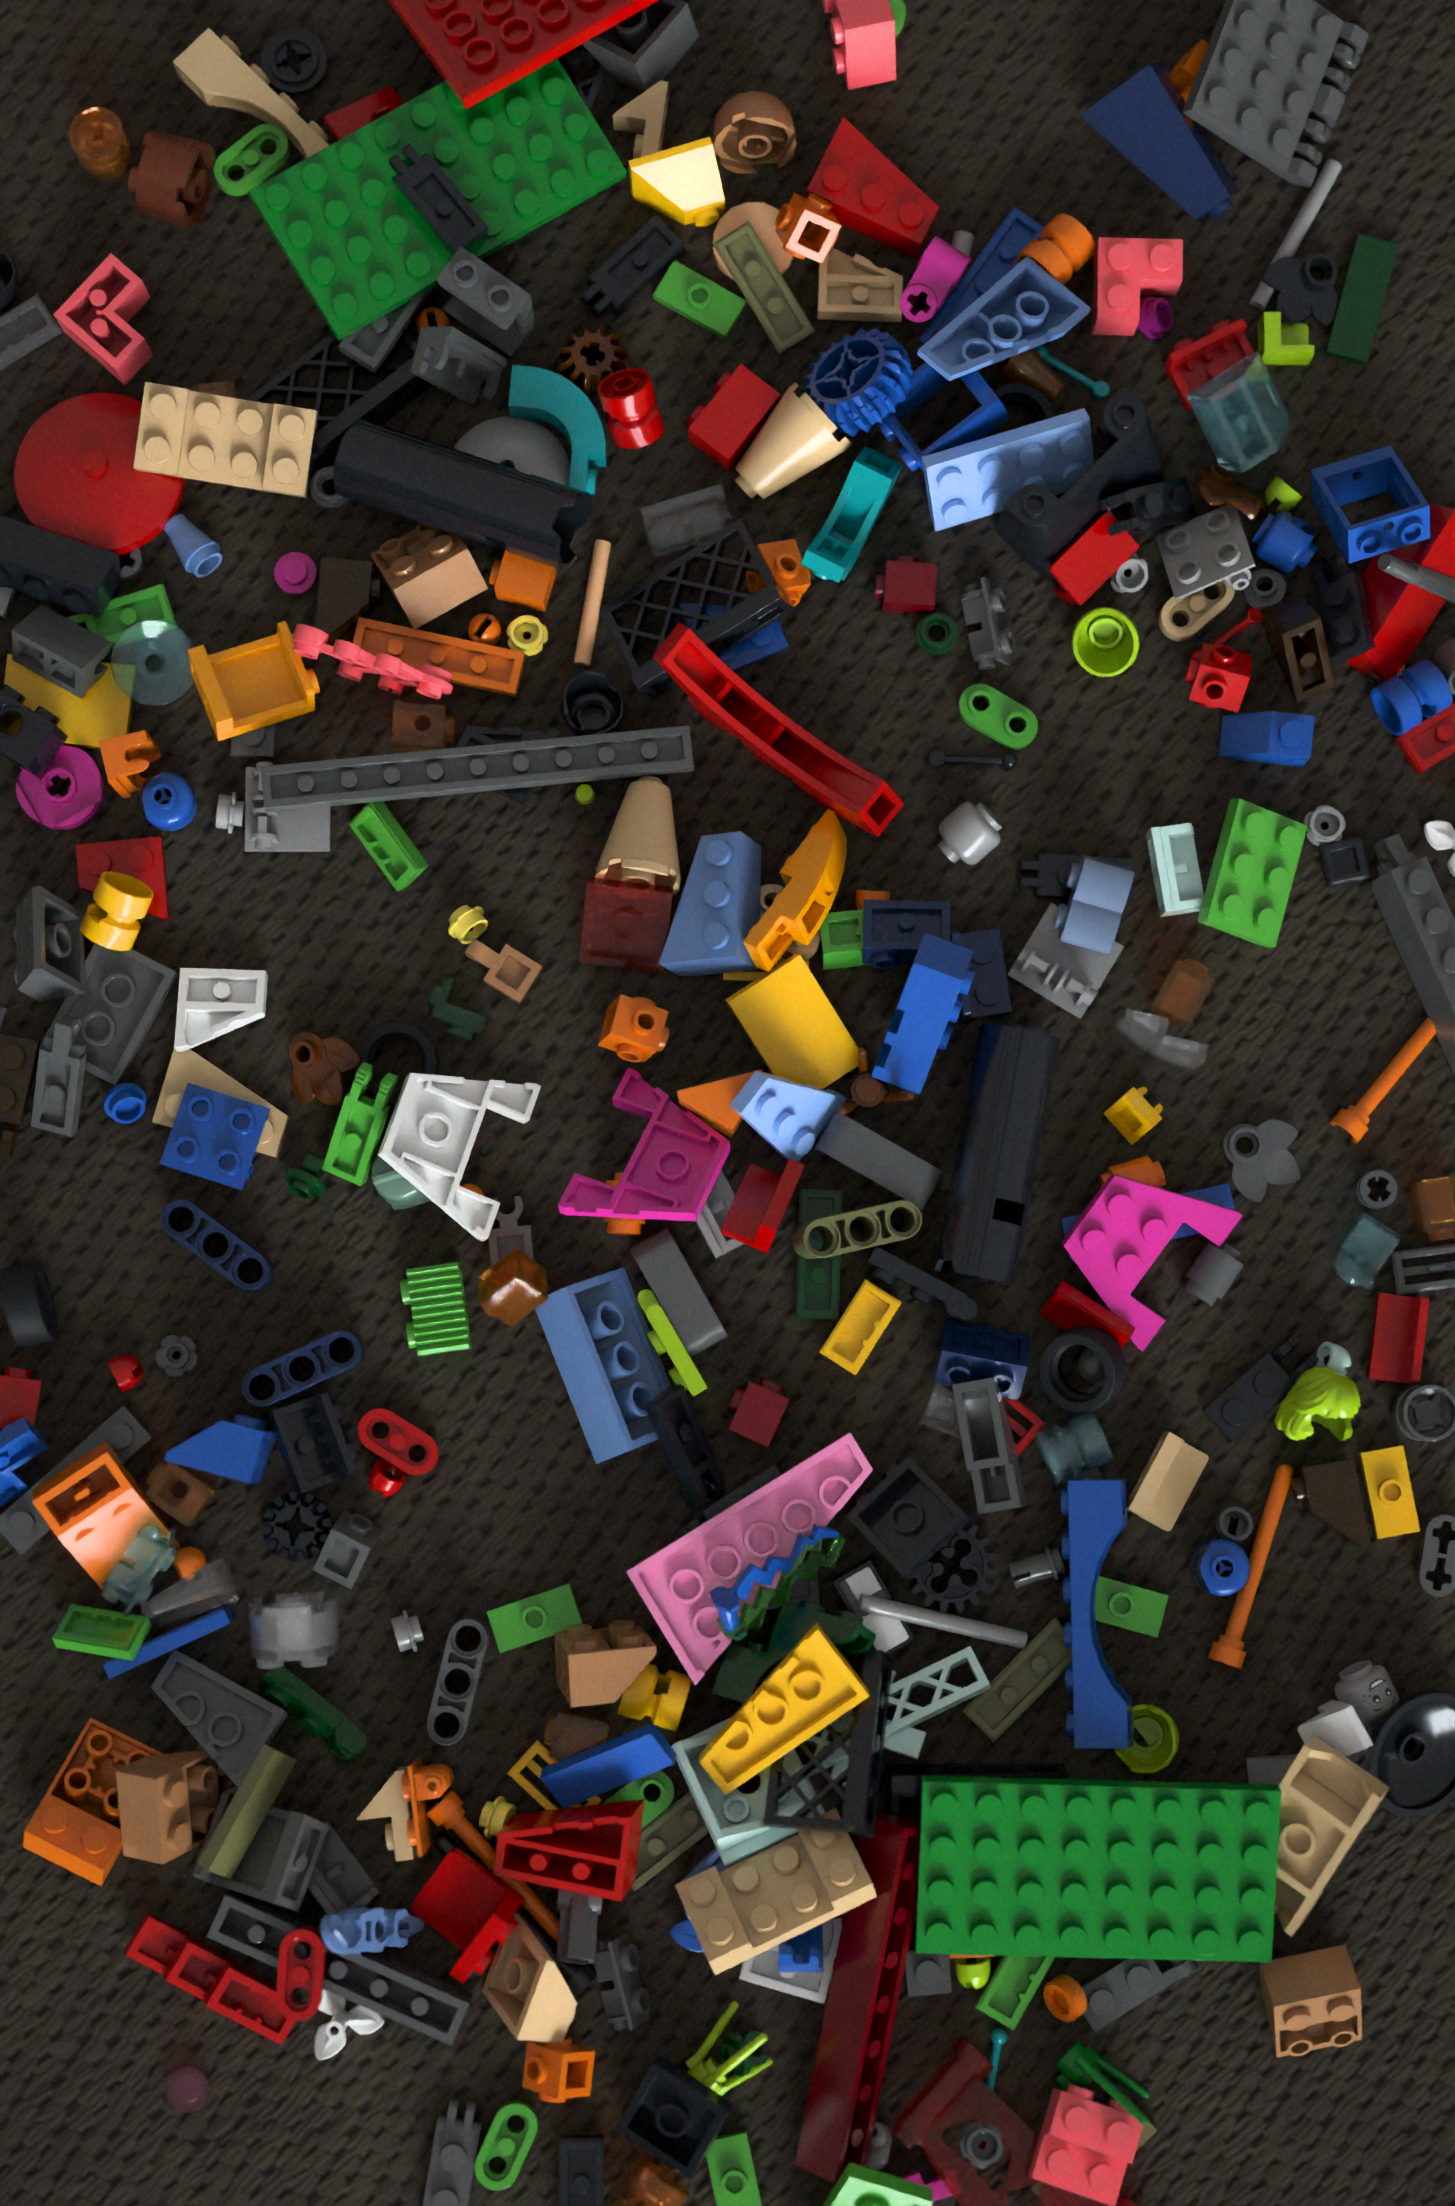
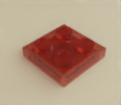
(625, 924)

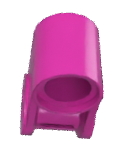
(935, 275)

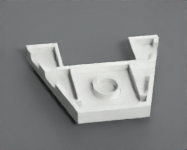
(436, 1132)

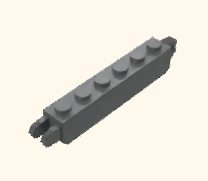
(1422, 932)

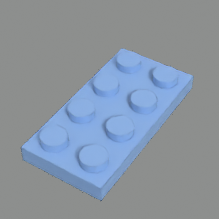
(988, 472)

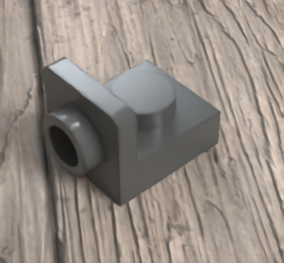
(347, 1548)

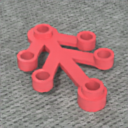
(355, 661)

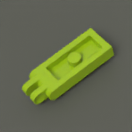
(666, 1340)

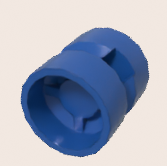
(1407, 700)

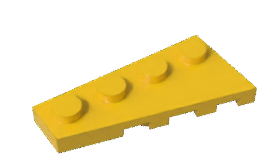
(789, 1707)

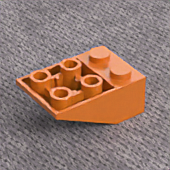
(96, 1510)
(80, 1811)

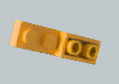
(811, 886)

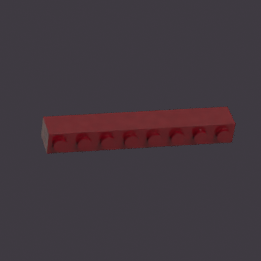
(862, 2005)

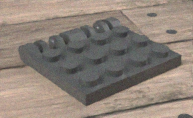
(1267, 79)

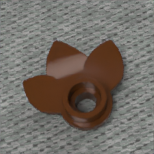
(1217, 487)
(322, 1073)

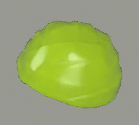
(1105, 641)

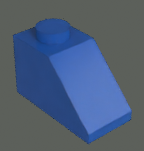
(1267, 737)

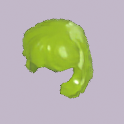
(1319, 1397)

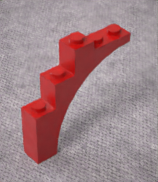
(773, 737)

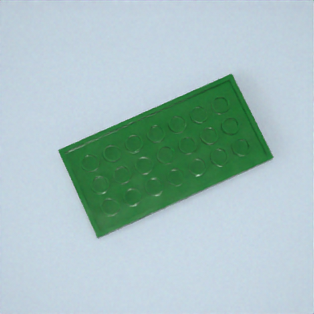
(510, 156)
(1097, 1868)

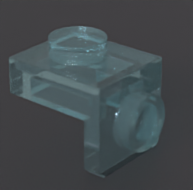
(1365, 1251)

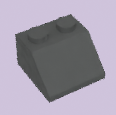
(646, 44)
(48, 947)

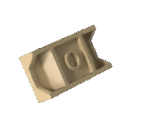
(225, 440)
(1321, 1814)
(775, 1894)

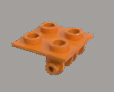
(418, 1786)

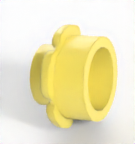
(531, 625)
(463, 920)
(495, 1816)

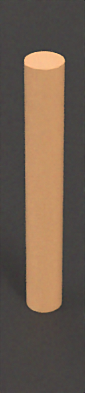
(592, 602)

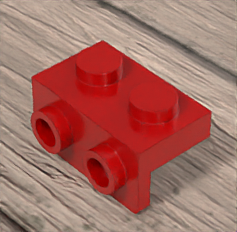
(1200, 361)

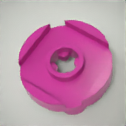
(77, 805)

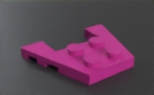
(668, 1169)
(1126, 1233)

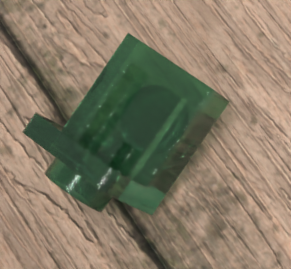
(460, 1021)

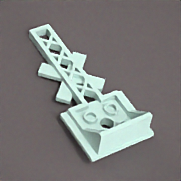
(738, 1818)

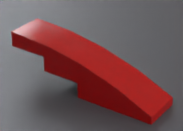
(209, 1976)

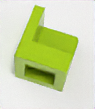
(1283, 343)

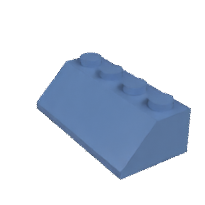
(605, 1361)

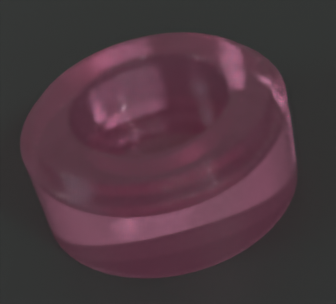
(188, 2088)

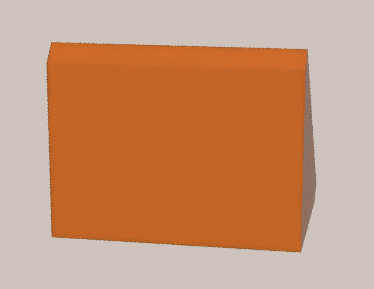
(712, 1101)

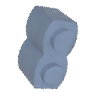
(1094, 904)

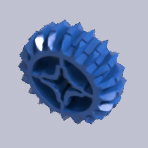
(859, 380)

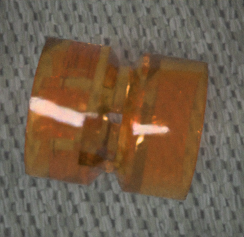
(101, 143)
(651, 2189)

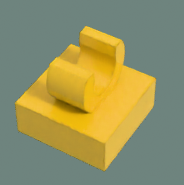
(1133, 1114)

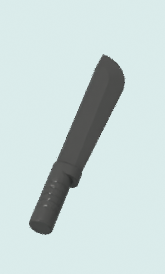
(1417, 575)

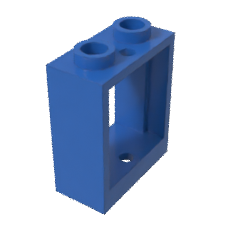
(925, 384)
(1378, 473)

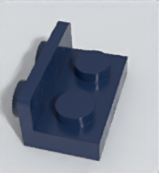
(896, 929)
(989, 988)
(982, 1352)

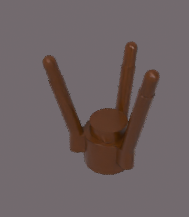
(869, 1091)

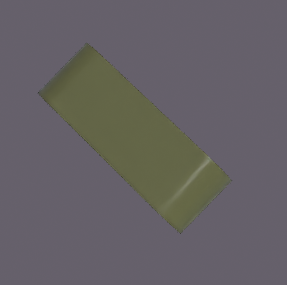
(876, 1229)

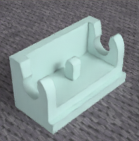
(1175, 869)

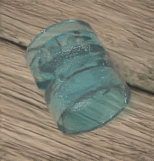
(1073, 1447)

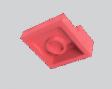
(1085, 2145)

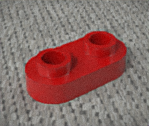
(398, 1442)
(301, 1972)

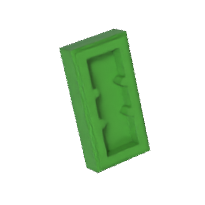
(699, 299)
(388, 844)
(1129, 1606)
(534, 1618)
(101, 1632)
(1012, 1987)
(733, 2171)

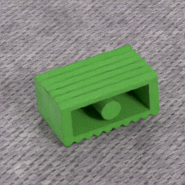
(437, 1309)

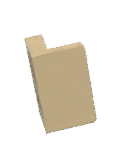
(1166, 1481)

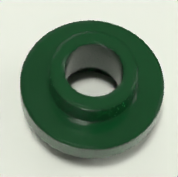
(940, 621)

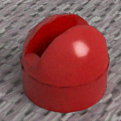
(126, 1371)
(378, 1480)

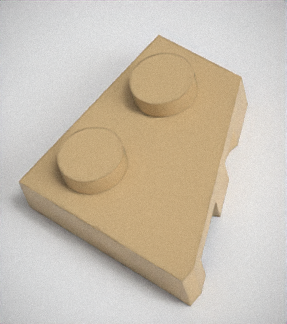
(857, 290)

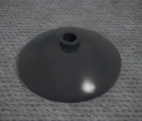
(1415, 1754)

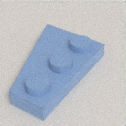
(786, 1112)

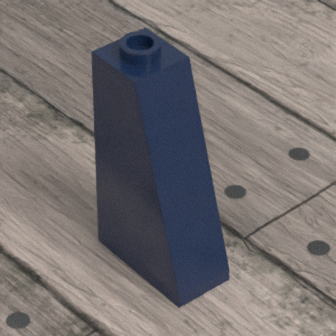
(1170, 148)

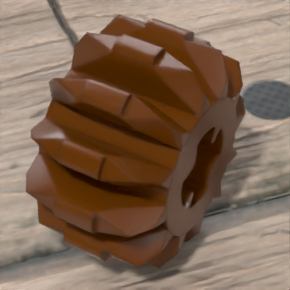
(575, 355)

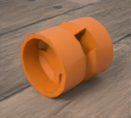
(1061, 249)

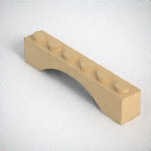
(223, 79)

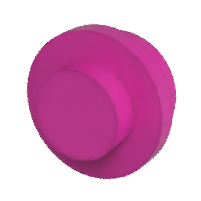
(295, 573)

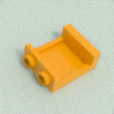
(253, 684)

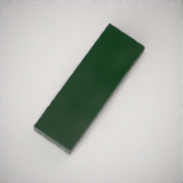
(1361, 299)
(818, 1278)

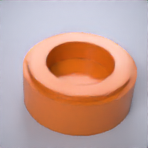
(1065, 1998)

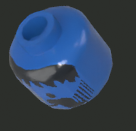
(1285, 541)
(180, 806)
(1204, 1563)

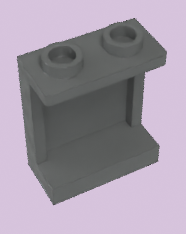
(487, 303)
(277, 1859)

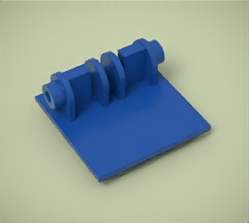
(215, 1136)

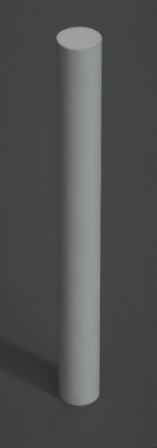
(1300, 225)
(942, 1621)

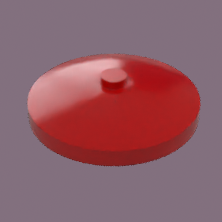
(81, 480)

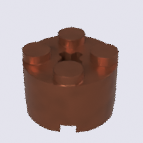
(172, 178)

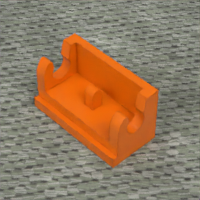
(127, 757)

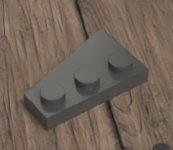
(218, 1713)

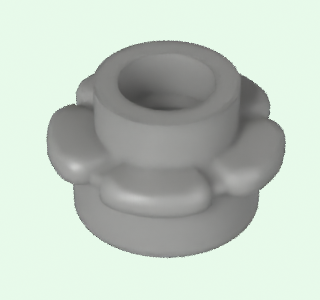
(1136, 579)
(229, 812)
(1329, 815)
(407, 1631)

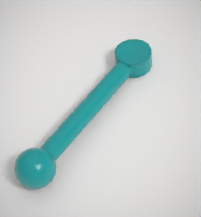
(1099, 389)
(998, 2037)

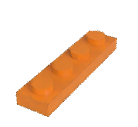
(468, 661)

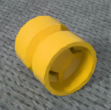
(114, 916)
(656, 1696)

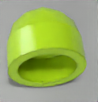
(1284, 493)
(973, 1974)

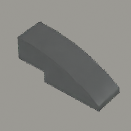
(989, 1446)

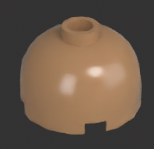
(753, 127)

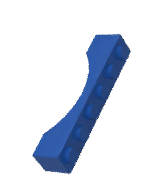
(1100, 1705)

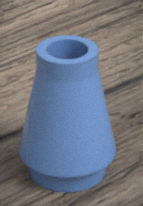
(195, 548)

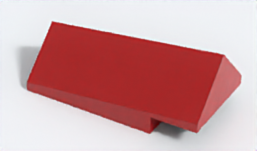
(1404, 611)

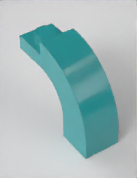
(556, 400)
(853, 516)

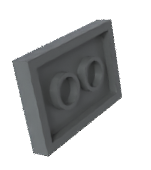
(117, 1008)

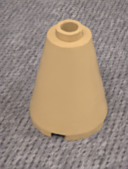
(788, 445)
(643, 838)

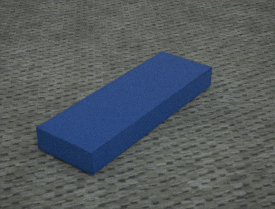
(172, 1640)
(608, 1766)

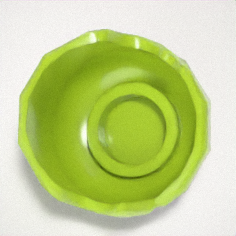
(1160, 1734)

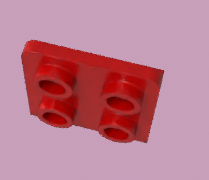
(468, 1909)

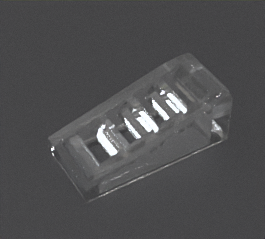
(197, 1593)

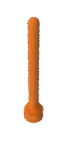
(1356, 1118)
(1229, 1646)
(451, 1815)

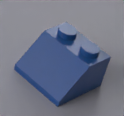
(228, 1449)

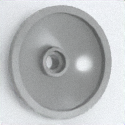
(519, 444)

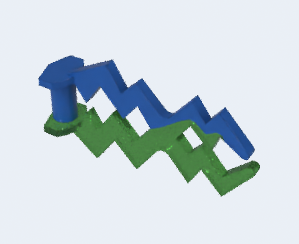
(792, 1568)

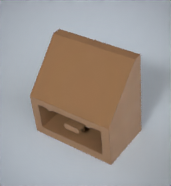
(428, 572)
(600, 1662)
(166, 1804)
(1312, 2001)

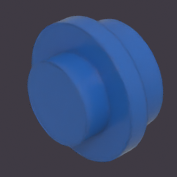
(125, 1102)

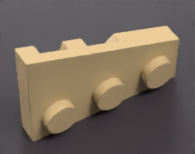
(192, 1068)

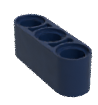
(199, 1235)
(282, 1369)

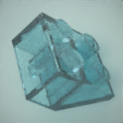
(1241, 414)

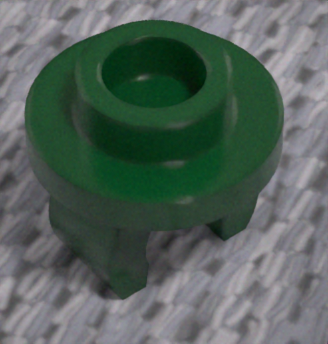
(306, 1181)
(733, 2043)

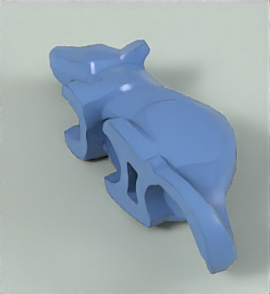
(368, 1929)

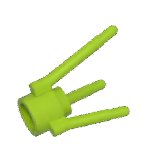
(714, 2074)

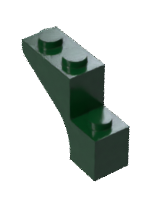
(749, 1666)

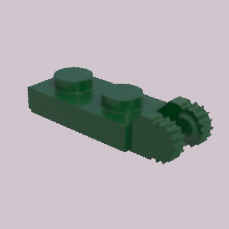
(314, 1713)

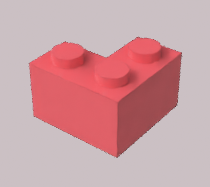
(864, 41)
(1124, 272)
(99, 318)

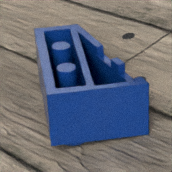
(923, 1012)

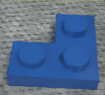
(18, 1445)

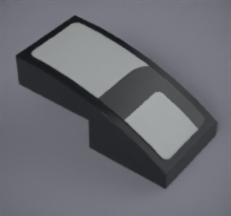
(864, 1579)

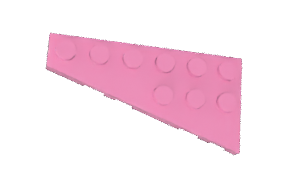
(714, 1554)

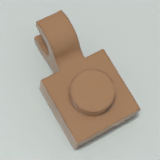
(508, 971)

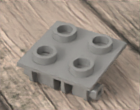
(1207, 552)
(282, 830)
(1061, 970)

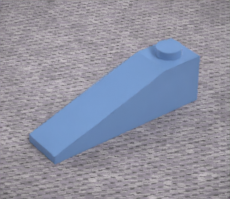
(1008, 319)

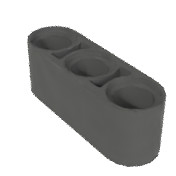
(878, 1160)
(678, 1292)
(449, 1700)

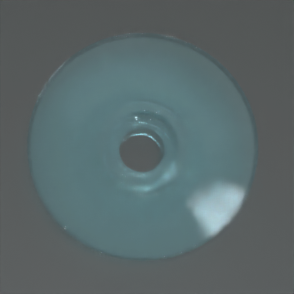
(129, 658)

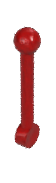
(1252, 617)

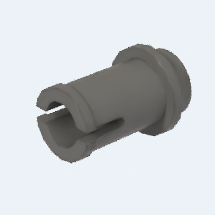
(1037, 1567)

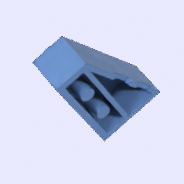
(716, 908)

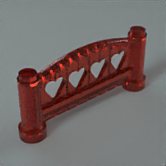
(958, 2097)

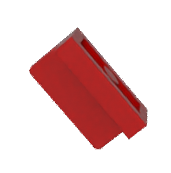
(1090, 560)
(761, 1205)
(1398, 1338)

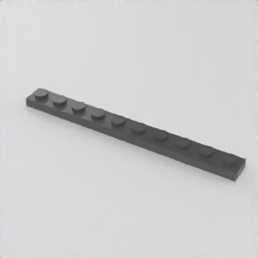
(476, 768)

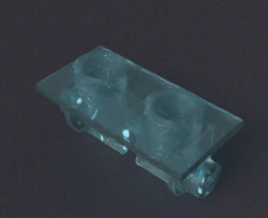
(134, 1583)

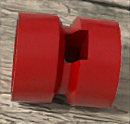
(633, 413)

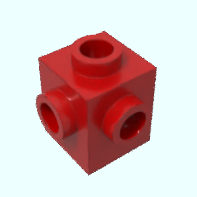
(1219, 677)

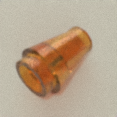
(1033, 371)

